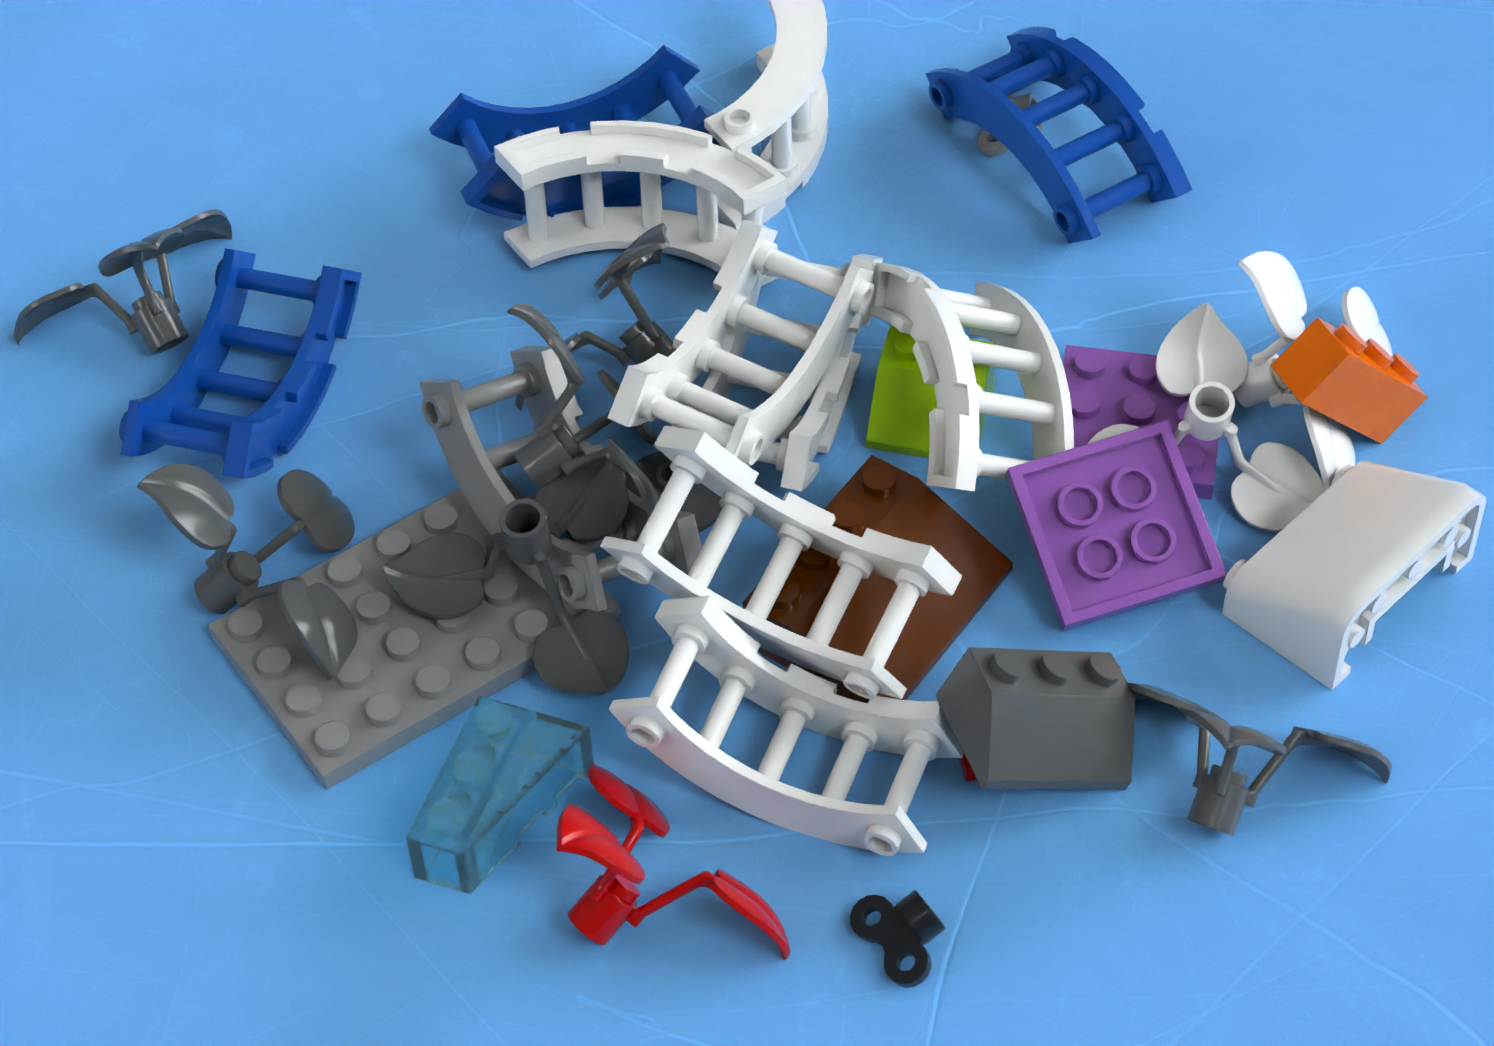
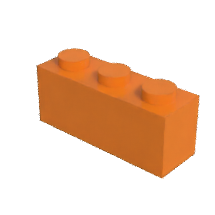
(1350, 379)

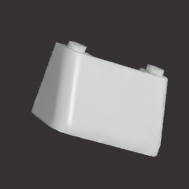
(1350, 561)

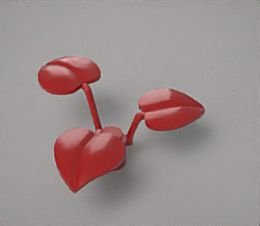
(613, 895)

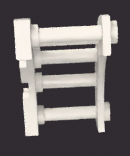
(784, 103)
(643, 148)
(947, 360)
(664, 383)
(827, 402)
(800, 525)
(801, 701)

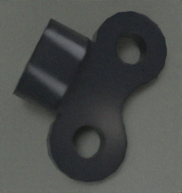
(900, 932)

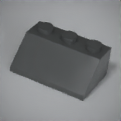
(1042, 718)

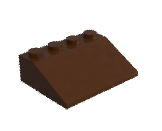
(907, 509)

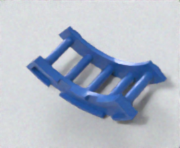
(1086, 80)
(484, 125)
(248, 442)

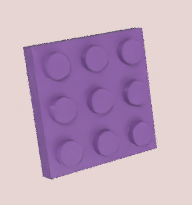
(1124, 389)
(1115, 525)

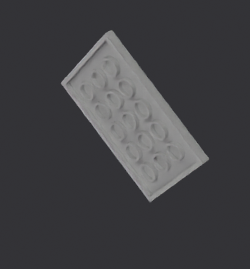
(405, 665)

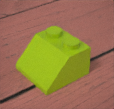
(904, 402)

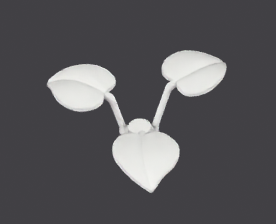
(1285, 305)
(1210, 365)

